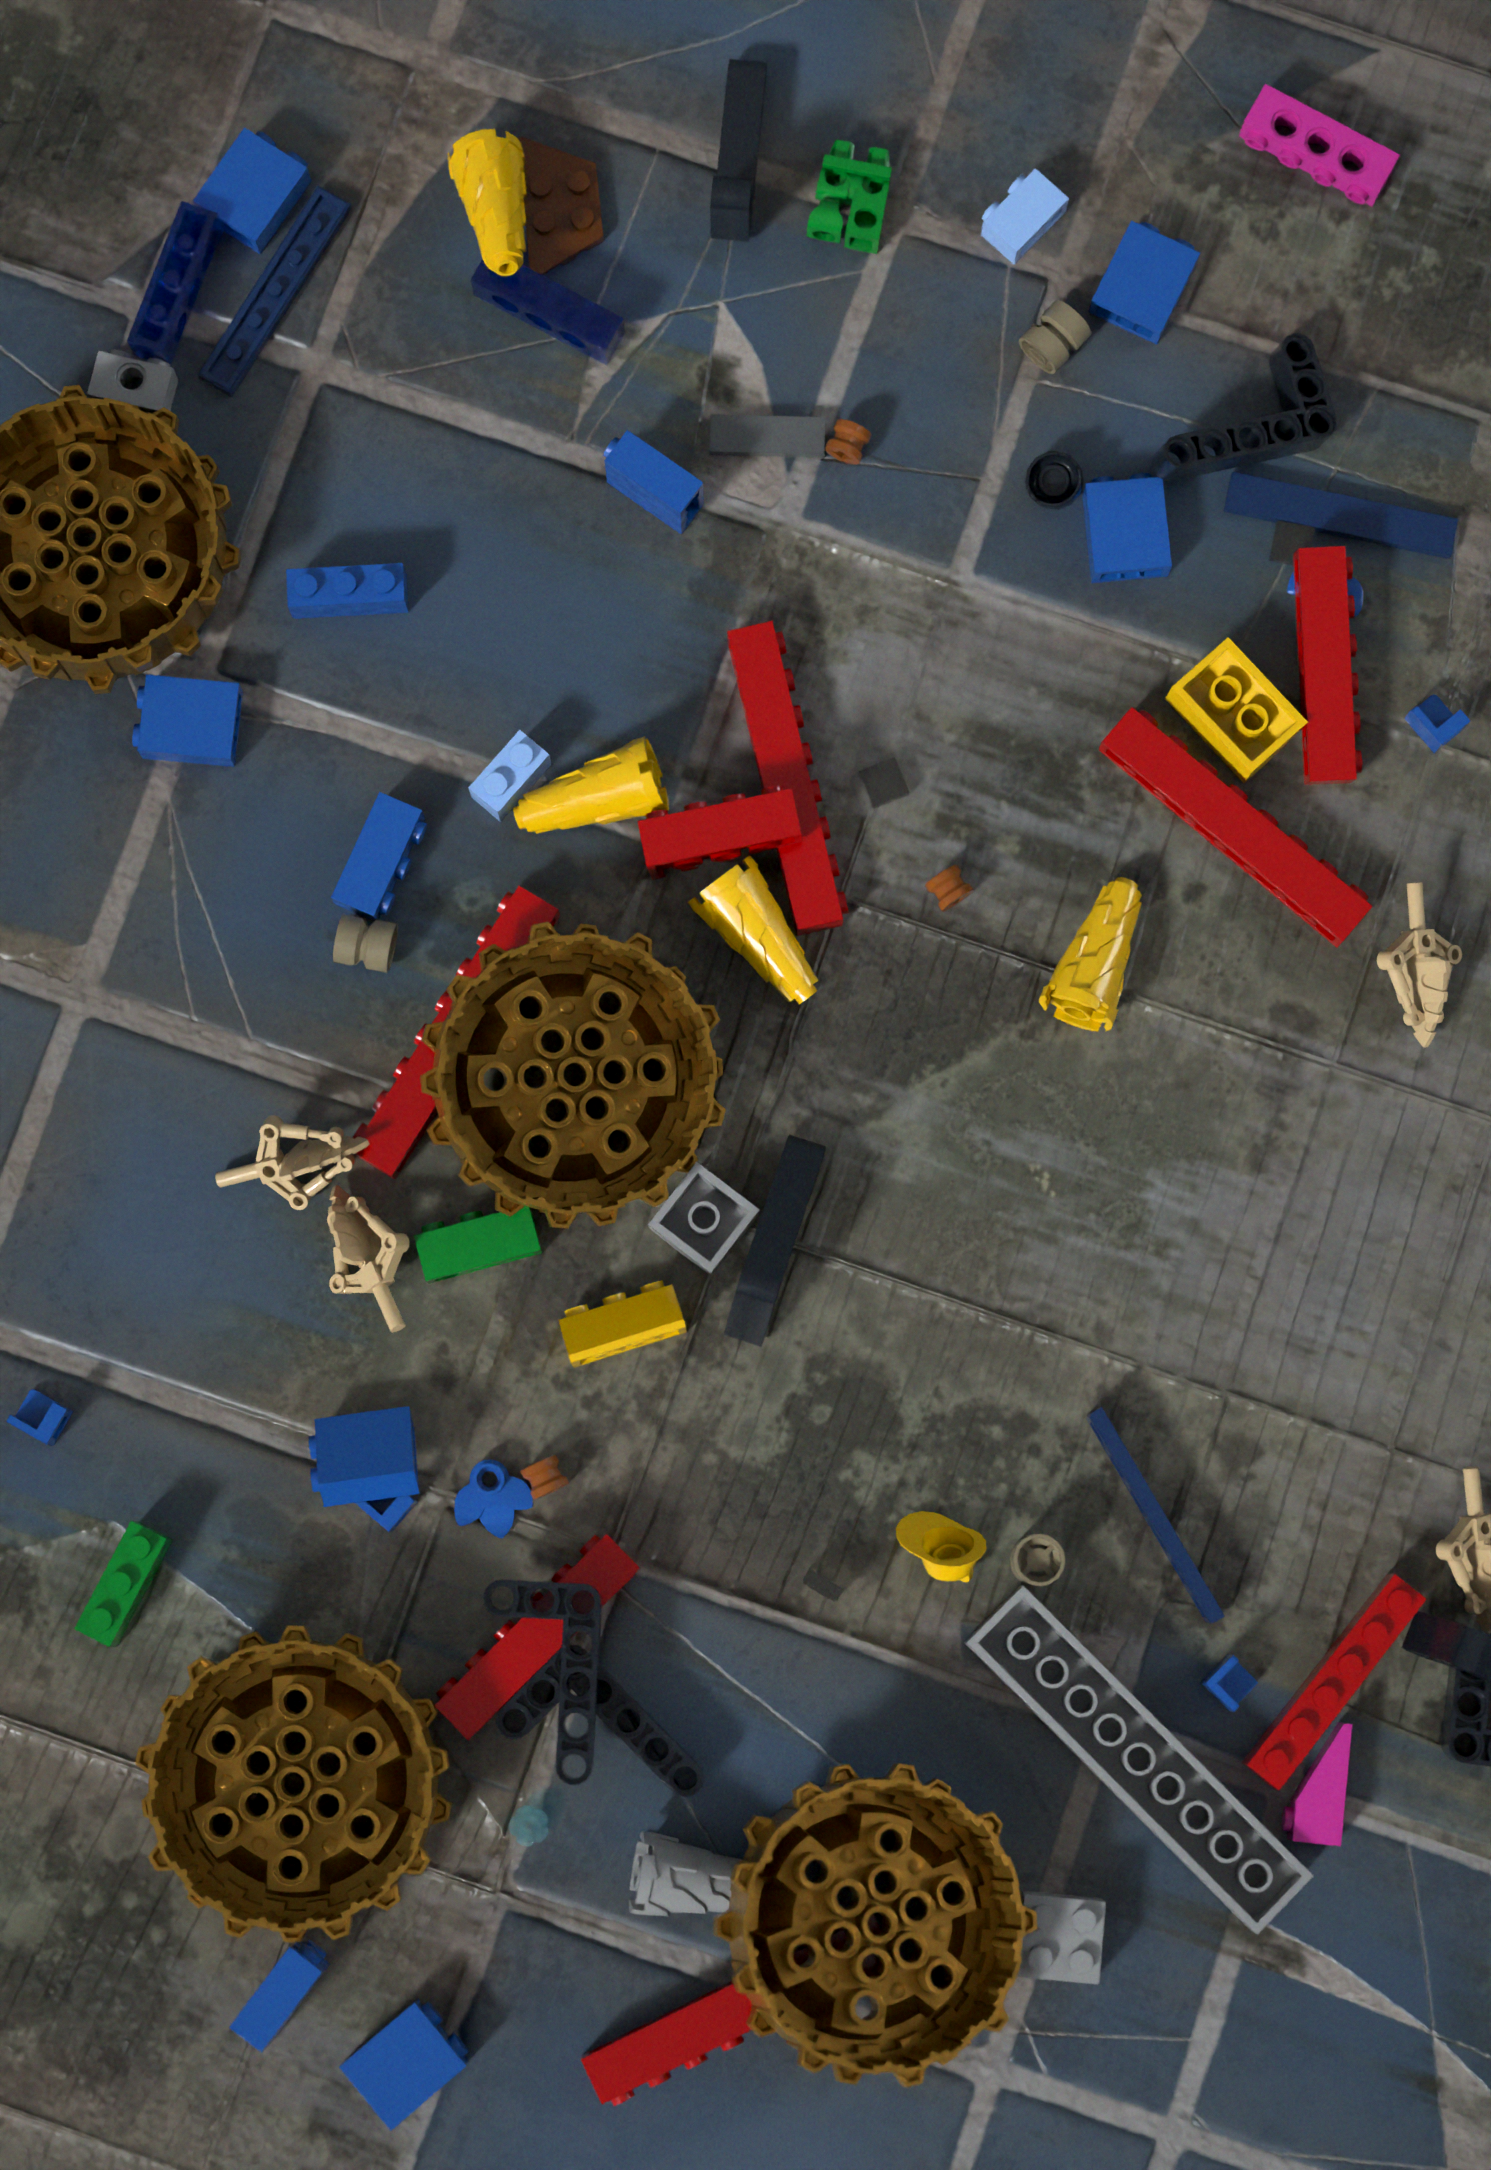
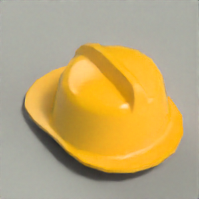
(942, 1544)

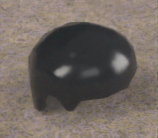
(1054, 480)

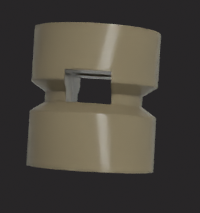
(1060, 331)
(359, 942)
(1037, 1560)

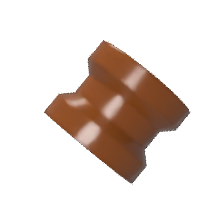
(848, 441)
(949, 887)
(544, 1477)

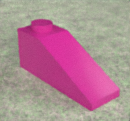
(1319, 1800)

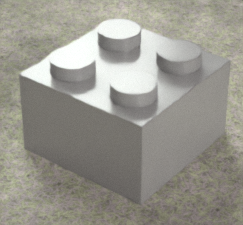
(704, 1219)
(1066, 1938)

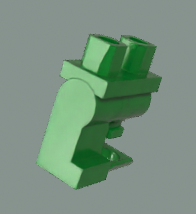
(855, 185)

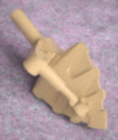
(1420, 969)
(307, 1156)
(369, 1244)
(1469, 1551)

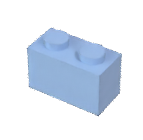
(1023, 215)
(510, 775)

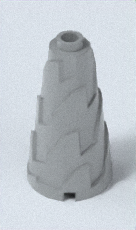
(678, 1877)

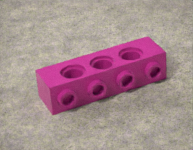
(1309, 127)

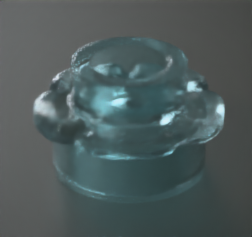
(537, 1818)

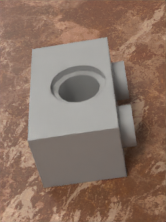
(117, 367)

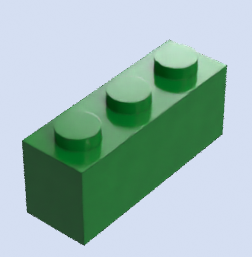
(476, 1243)
(123, 1584)

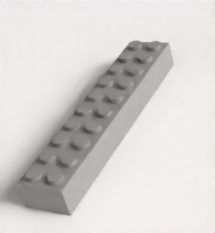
(1138, 1759)

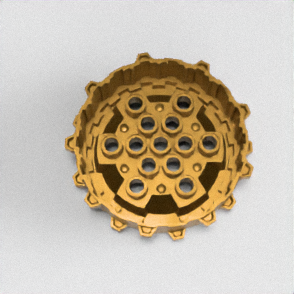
(183, 529)
(488, 1032)
(196, 1781)
(971, 1938)

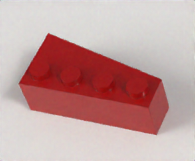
(719, 830)

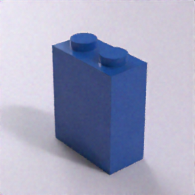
(254, 188)
(1144, 281)
(653, 481)
(1126, 528)
(188, 720)
(364, 1456)
(280, 1994)
(405, 2063)

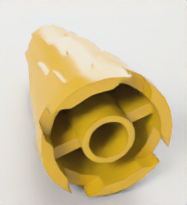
(493, 190)
(602, 792)
(755, 927)
(1093, 966)

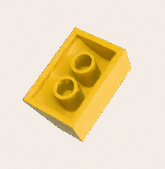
(1235, 710)
(622, 1324)

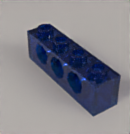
(175, 283)
(552, 310)

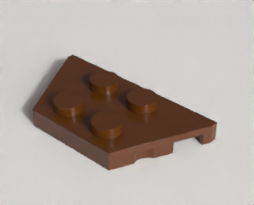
(559, 206)

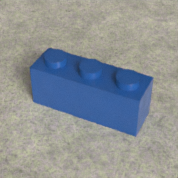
(347, 590)
(380, 857)

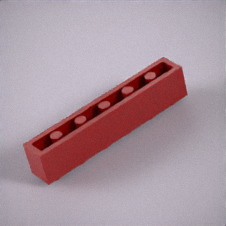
(1325, 665)
(531, 1641)
(1333, 1681)

